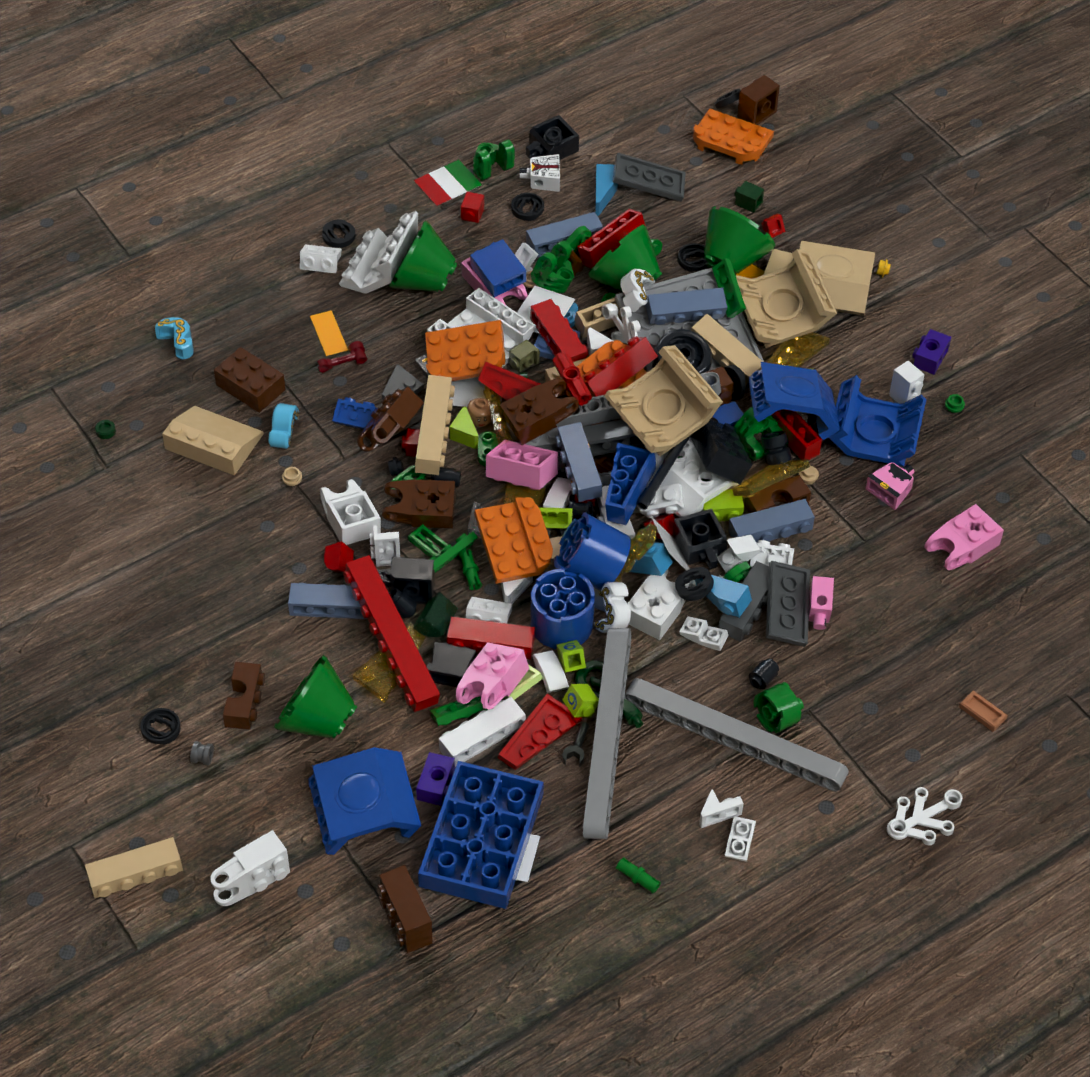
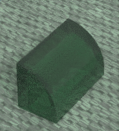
(435, 616)

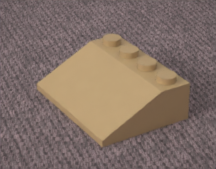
(211, 439)

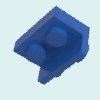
(352, 413)

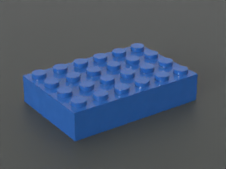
(481, 835)

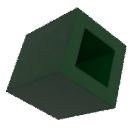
(749, 196)

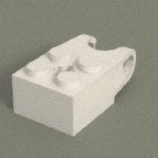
(350, 513)
(656, 605)
(252, 869)

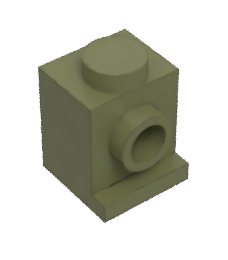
(524, 356)

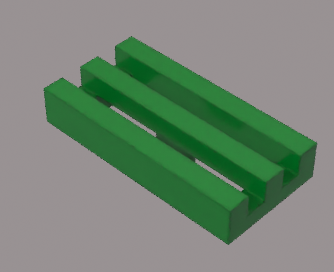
(426, 544)

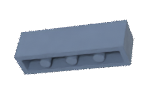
(546, 237)
(686, 306)
(579, 462)
(774, 522)
(323, 601)

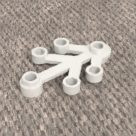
(610, 311)
(923, 817)

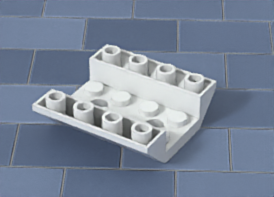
(380, 256)
(485, 308)
(688, 473)

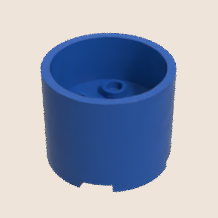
(593, 550)
(562, 608)

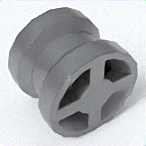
(201, 753)

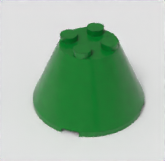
(734, 238)
(633, 253)
(425, 263)
(318, 704)

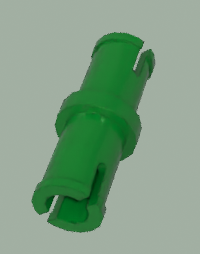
(470, 569)
(638, 875)

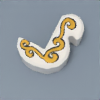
(633, 288)
(616, 607)

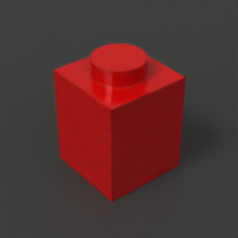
(472, 207)
(410, 442)

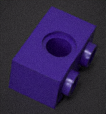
(931, 351)
(435, 767)

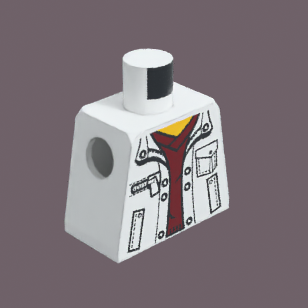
(543, 173)

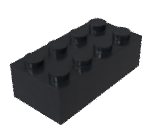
(722, 450)

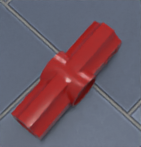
(572, 378)

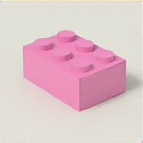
(522, 464)

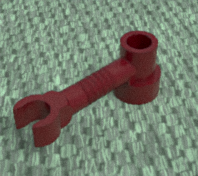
(357, 353)

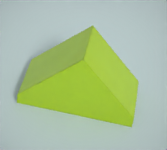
(463, 430)

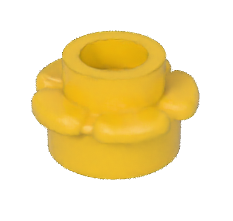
(883, 268)

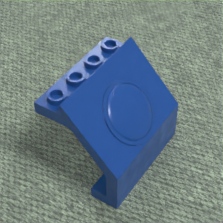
(796, 390)
(877, 427)
(362, 796)

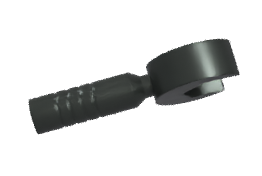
(575, 750)

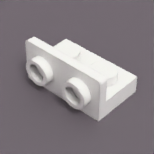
(319, 258)
(667, 499)
(385, 546)
(780, 553)
(488, 610)

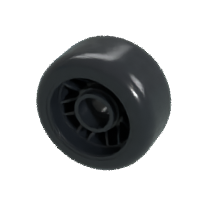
(690, 345)

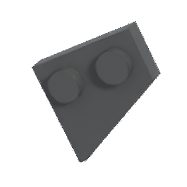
(400, 379)

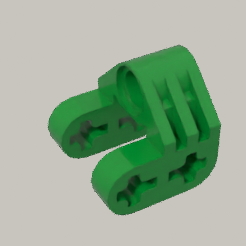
(490, 153)
(555, 269)
(748, 426)

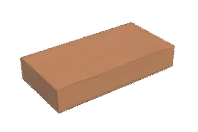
(983, 711)

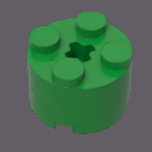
(778, 707)

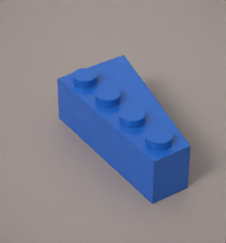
(629, 478)

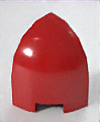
(665, 521)
(337, 556)

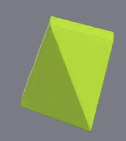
(557, 517)

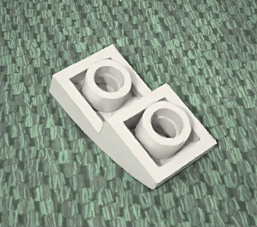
(558, 494)
(700, 633)
(551, 671)
(740, 838)

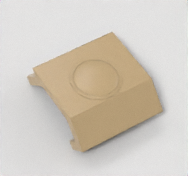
(844, 274)
(786, 301)
(666, 402)

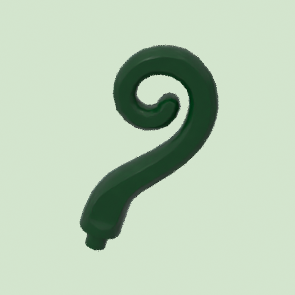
(630, 711)

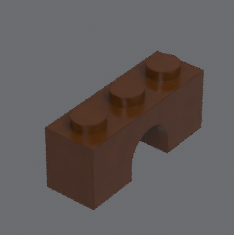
(786, 491)
(241, 711)

